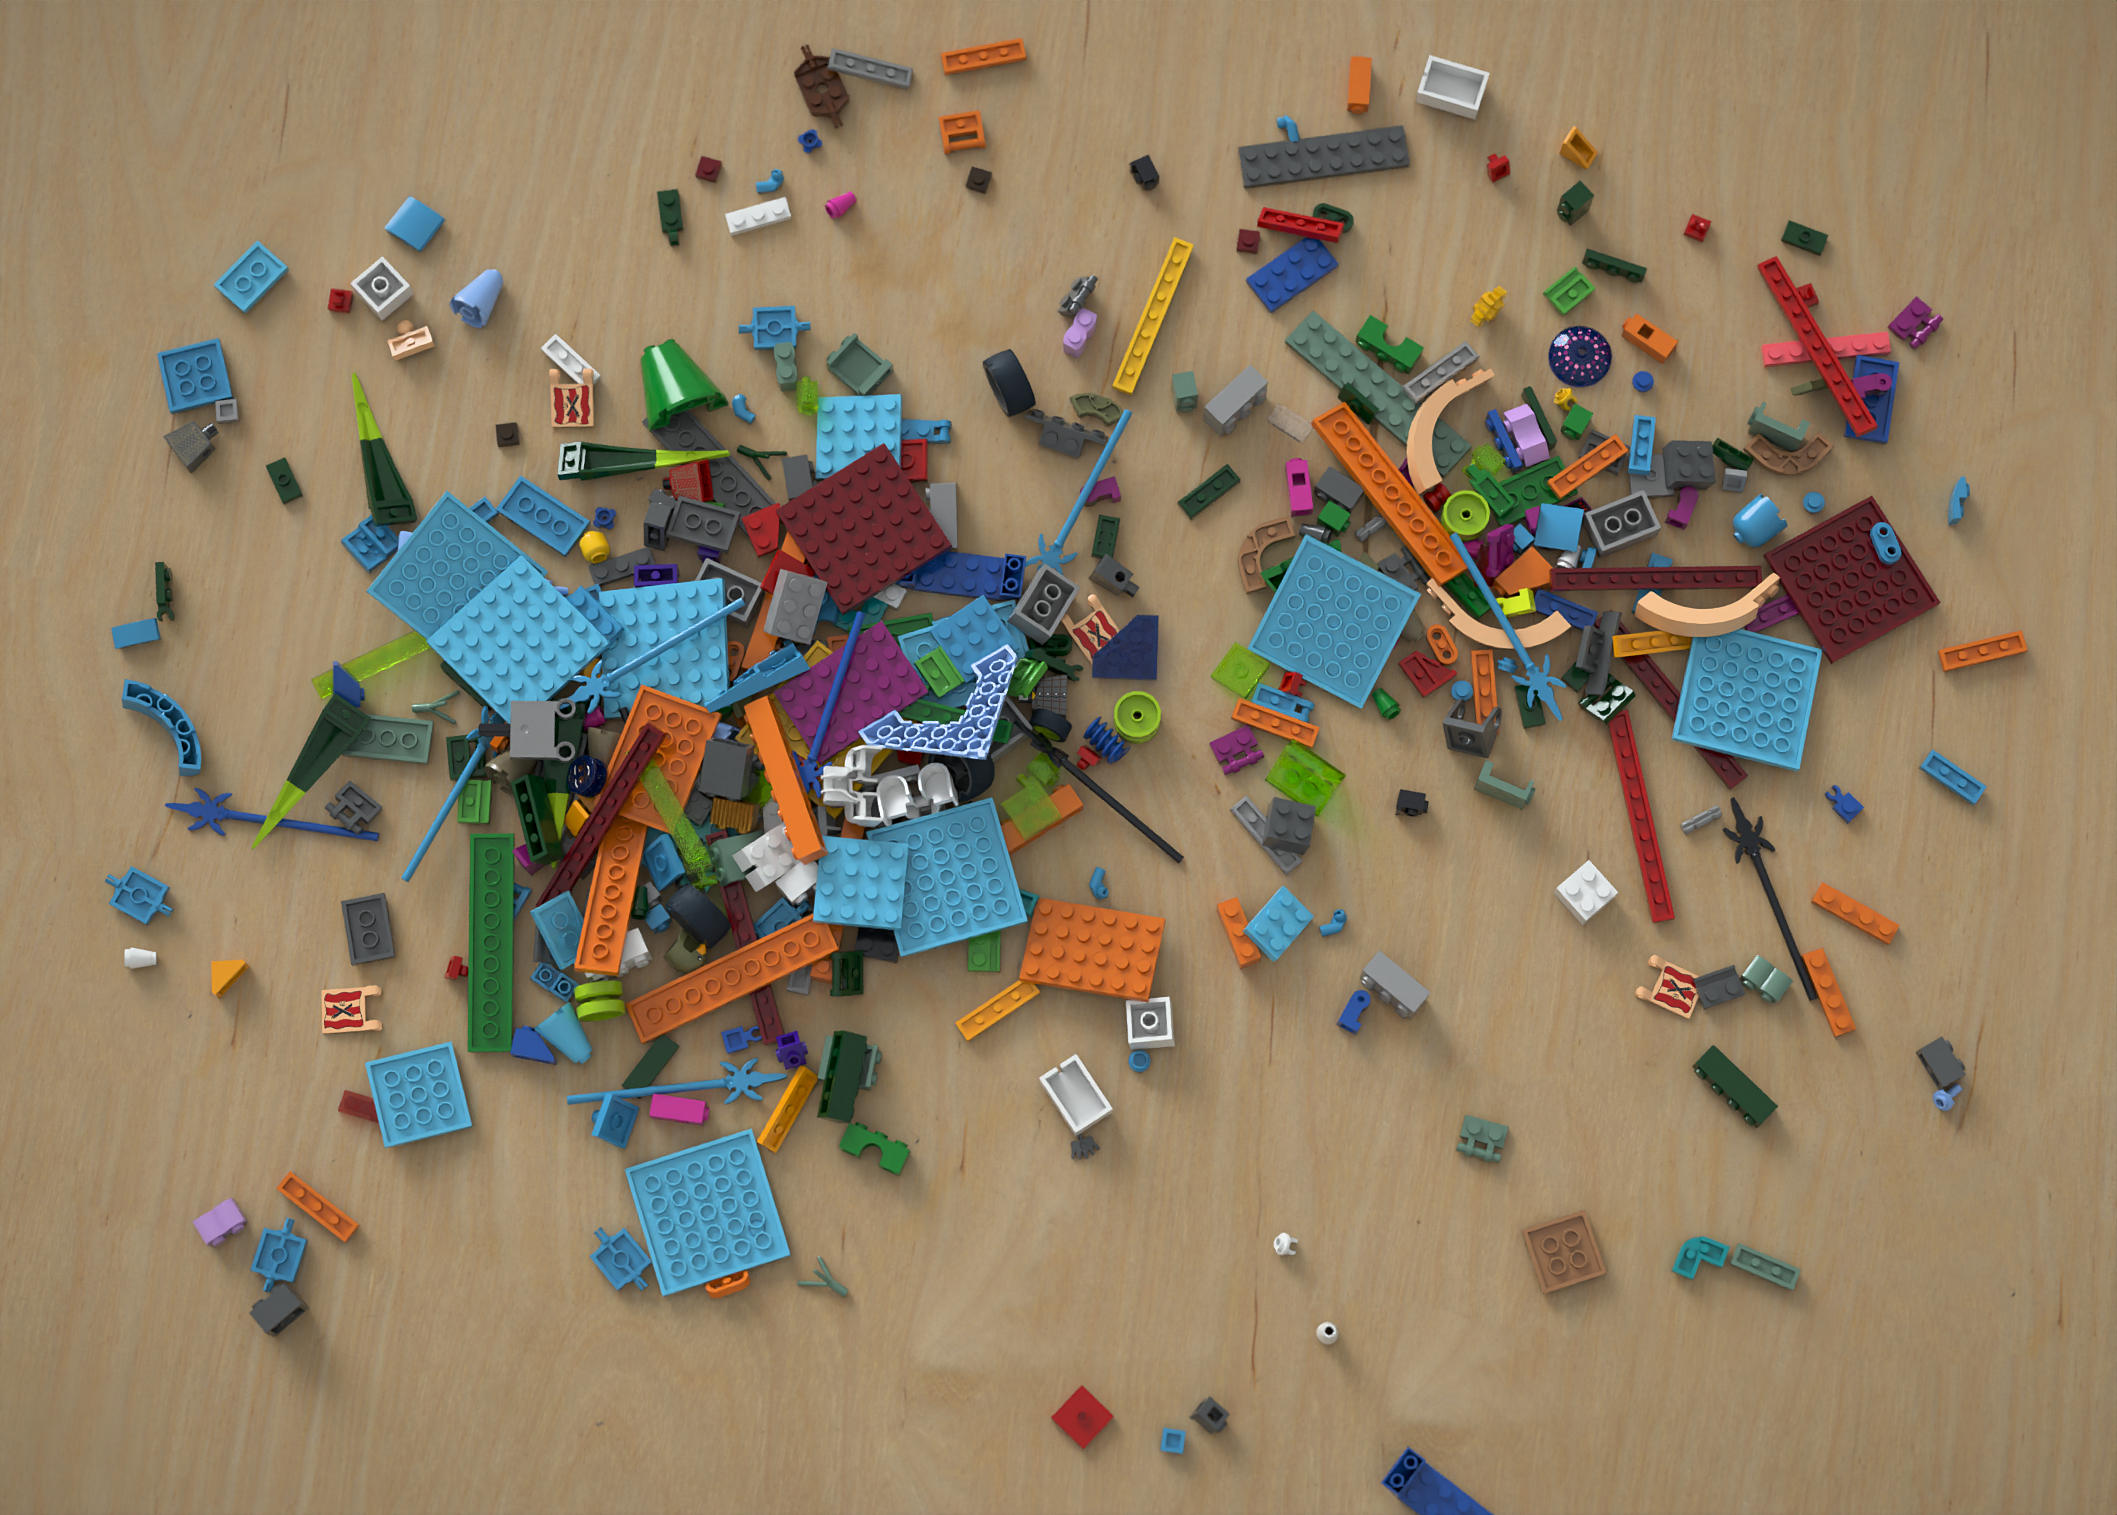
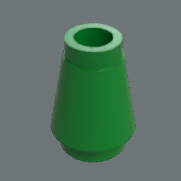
(1386, 704)

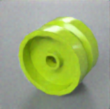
(1469, 505)
(1140, 705)
(599, 1001)

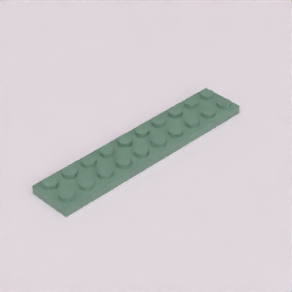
(1343, 363)

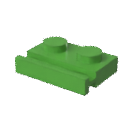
(1569, 291)
(939, 672)
(1025, 677)
(475, 802)
(984, 953)

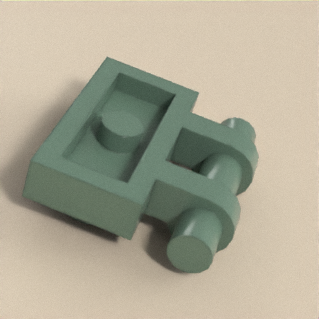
(1483, 1132)

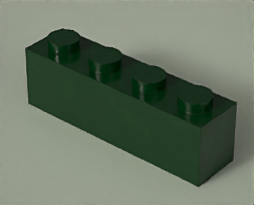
(537, 819)
(842, 1077)
(1734, 1086)

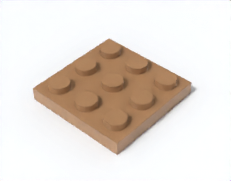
(1563, 1252)

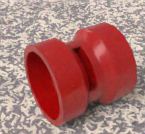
(1437, 497)

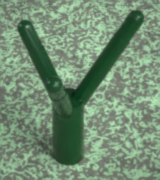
(762, 454)

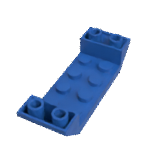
(970, 576)
(1427, 1490)

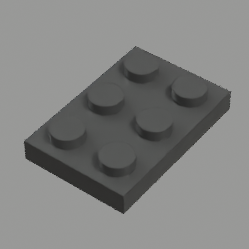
(703, 524)
(368, 929)

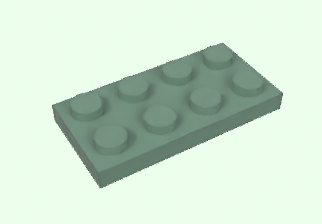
(394, 740)

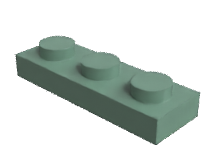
(1765, 1266)

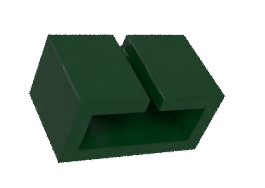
(1575, 203)

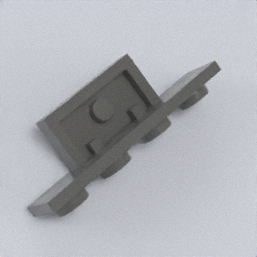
(1064, 436)
(1597, 652)

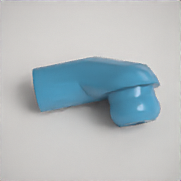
(1290, 125)
(773, 182)
(740, 409)
(1096, 885)
(1336, 924)

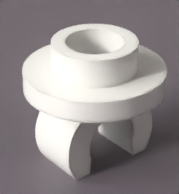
(1282, 1244)

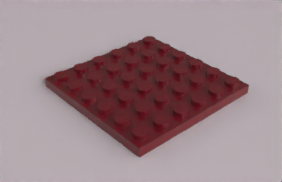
(863, 528)
(1843, 584)

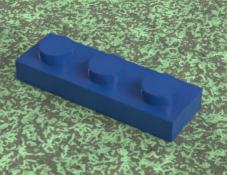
(1503, 442)
(1573, 613)

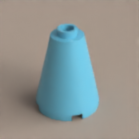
(566, 1034)

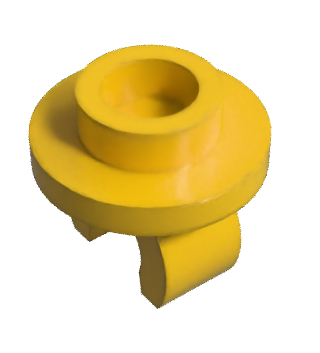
(1562, 398)

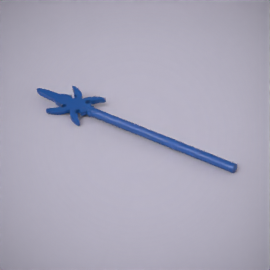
(808, 771)
(211, 811)

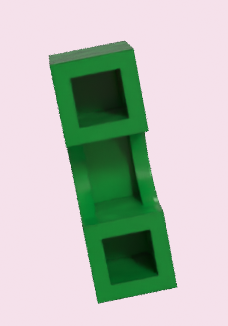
(1401, 357)
(857, 1139)

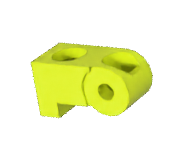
(1518, 605)

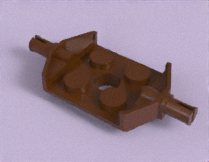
(814, 73)

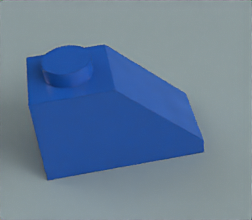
(347, 685)
(530, 1046)

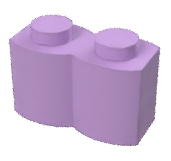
(1077, 335)
(220, 1222)

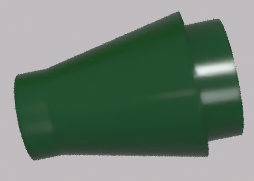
(640, 906)

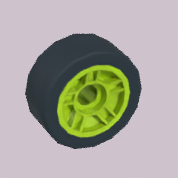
(1050, 724)

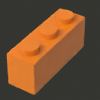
(1234, 923)

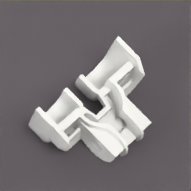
(838, 785)
(896, 796)

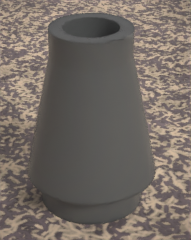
(1318, 532)

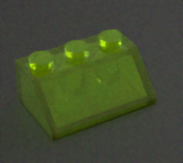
(1305, 776)

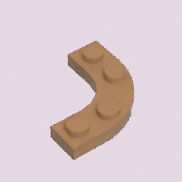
(1785, 462)
(1253, 547)

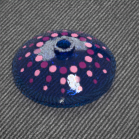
(1578, 368)

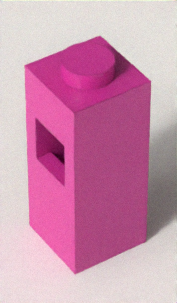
(1298, 487)
(679, 1110)

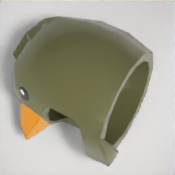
(686, 953)

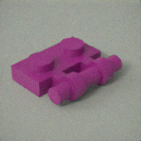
(1909, 319)
(1234, 744)

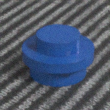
(1643, 381)

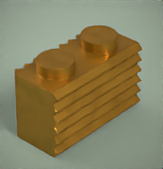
(733, 814)

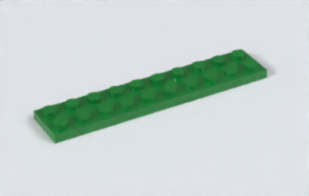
(491, 942)

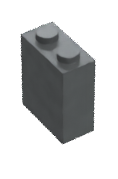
(726, 768)

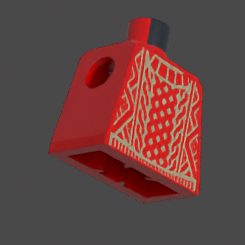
(690, 481)

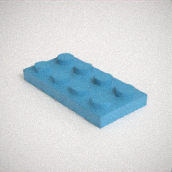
(543, 516)

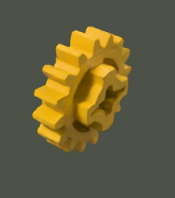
(1488, 306)

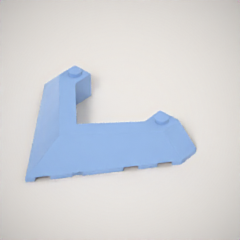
(968, 736)

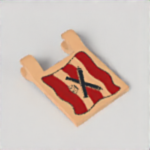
(572, 403)
(1093, 630)
(1673, 988)
(346, 1010)

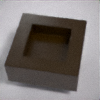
(978, 180)
(507, 434)

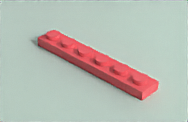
(1843, 347)

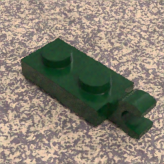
(670, 214)
(163, 593)
(1055, 664)

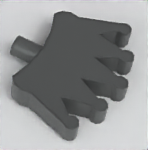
(1083, 1146)

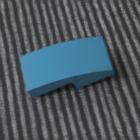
(1959, 495)
(135, 633)
(554, 981)

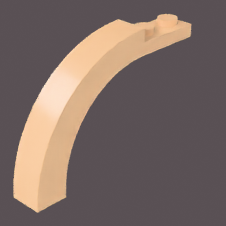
(1419, 442)
(1705, 622)
(1495, 638)

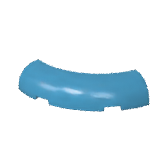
(171, 716)

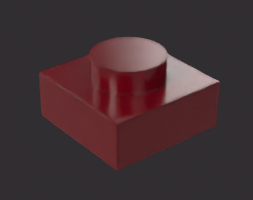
(708, 169)
(1248, 241)

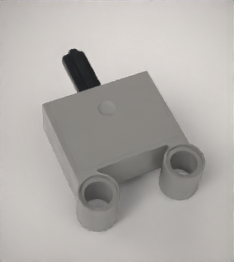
(533, 730)

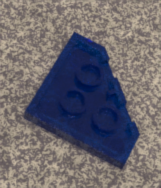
(1130, 652)

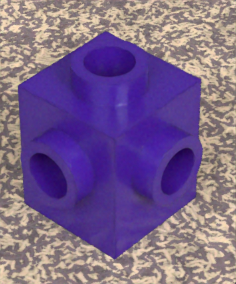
(791, 1050)

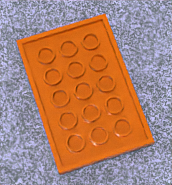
(678, 756)
(1092, 949)

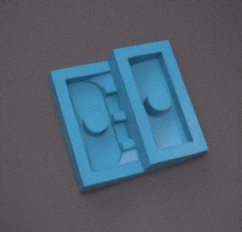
(415, 224)
(1559, 527)
(371, 544)

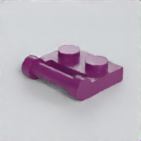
(1500, 549)

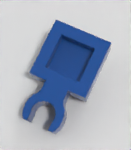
(1846, 806)
(737, 1039)

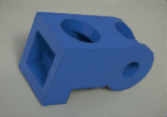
(1358, 1003)

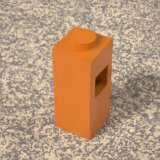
(1359, 84)
(1648, 338)

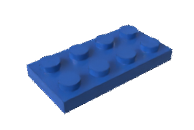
(1291, 273)
(1878, 406)

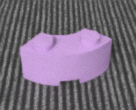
(1526, 435)

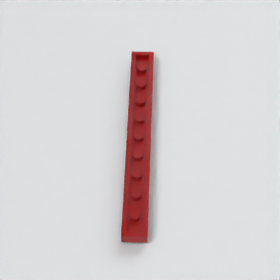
(1817, 346)
(1640, 818)

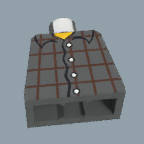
(1049, 694)

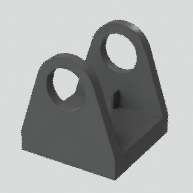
(1469, 736)

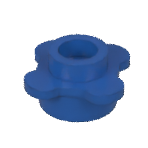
(809, 135)
(604, 512)

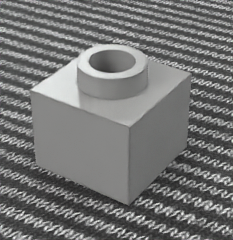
(653, 896)

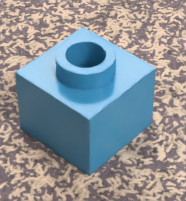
(1523, 539)
(658, 919)

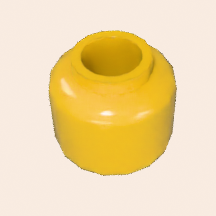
(594, 547)

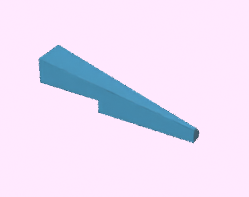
(772, 670)

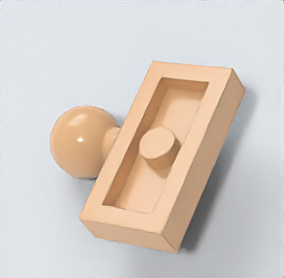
(410, 340)

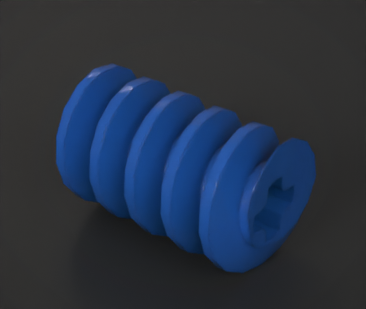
(1105, 741)

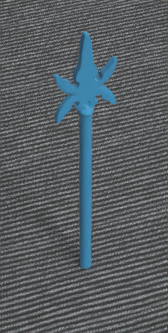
(1051, 557)
(1538, 680)
(596, 686)
(481, 748)
(739, 1081)

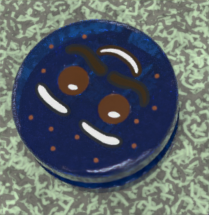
(587, 776)

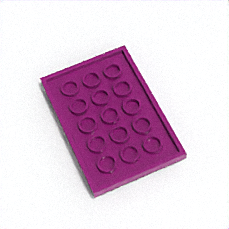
(873, 686)

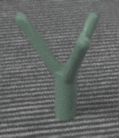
(430, 707)
(829, 1282)

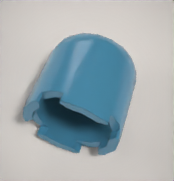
(1757, 522)

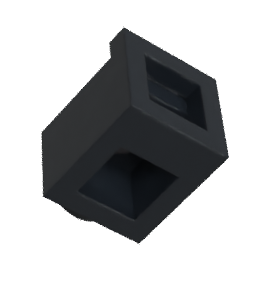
(1144, 172)
(1411, 803)

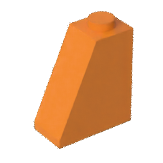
(1527, 571)

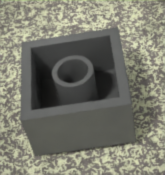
(1689, 464)
(1288, 825)
(278, 1309)

